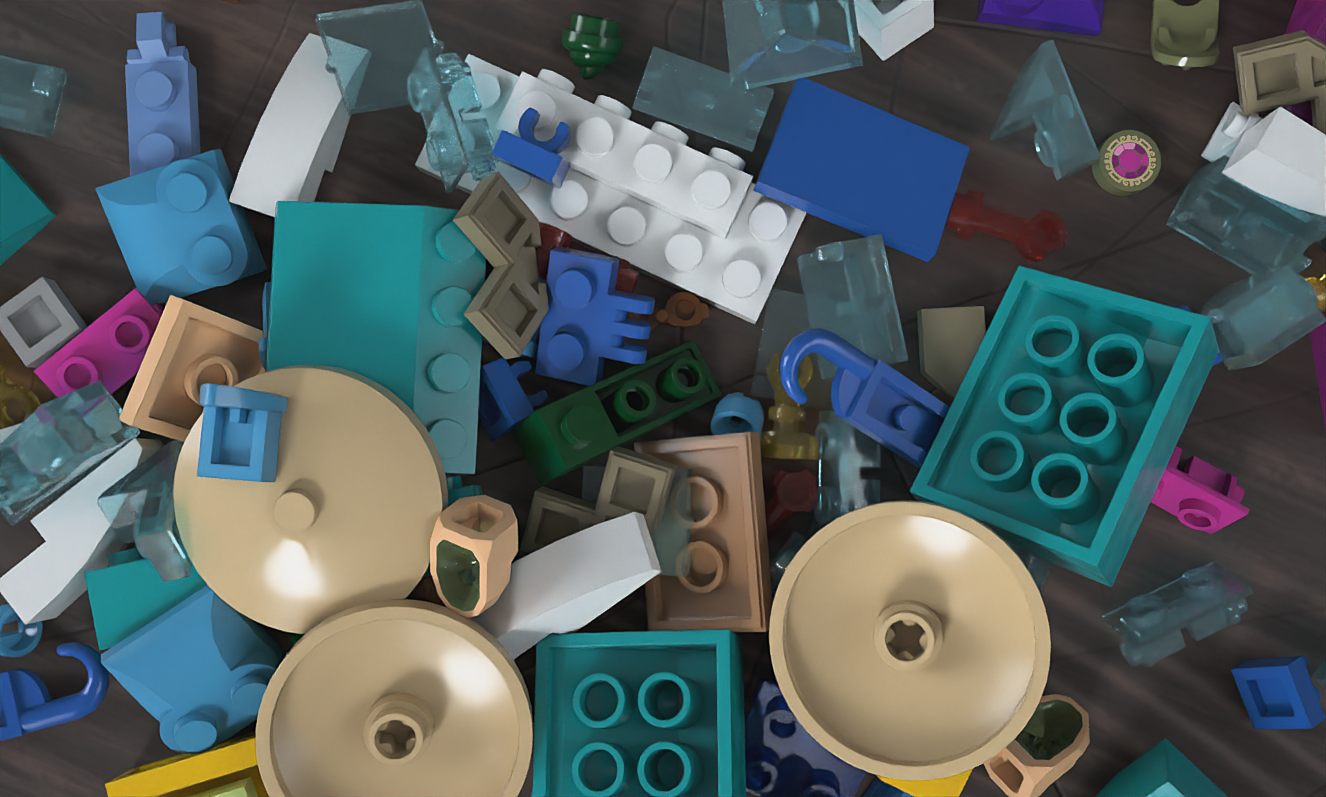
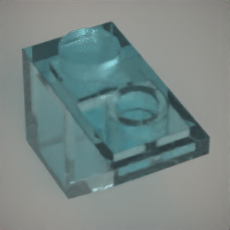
(1262, 316)
(59, 448)

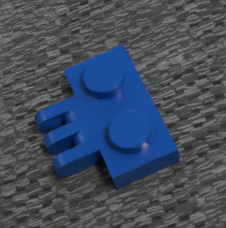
(588, 318)

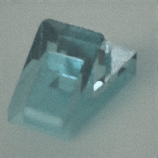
(1047, 100)
(143, 512)

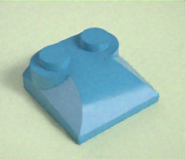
(181, 228)
(197, 670)

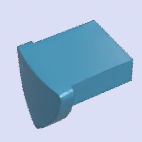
(239, 433)

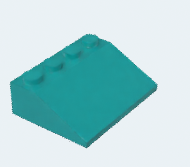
(386, 300)
(1069, 419)
(640, 715)

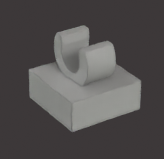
(39, 322)

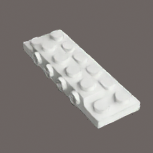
(641, 192)

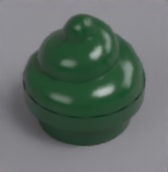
(592, 43)

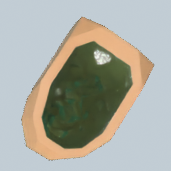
(473, 553)
(1043, 749)

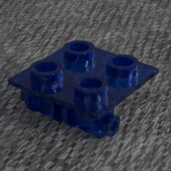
(785, 757)

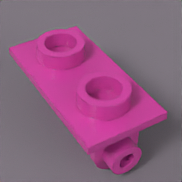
(106, 349)
(1200, 494)

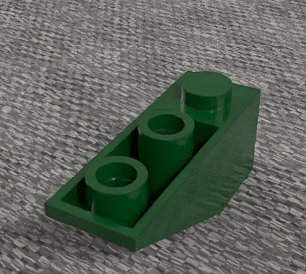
(614, 412)

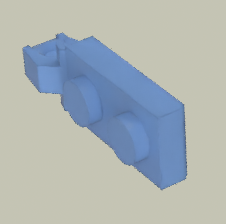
(160, 97)

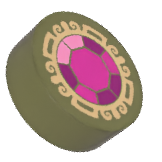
(1127, 163)

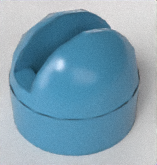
(740, 406)
(17, 642)

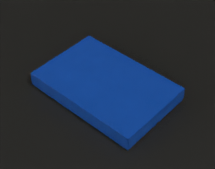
(862, 169)

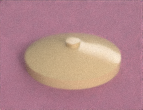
(340, 520)
(910, 640)
(395, 707)

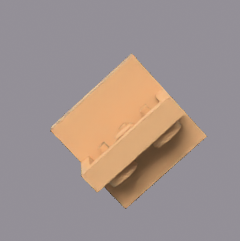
(187, 351)

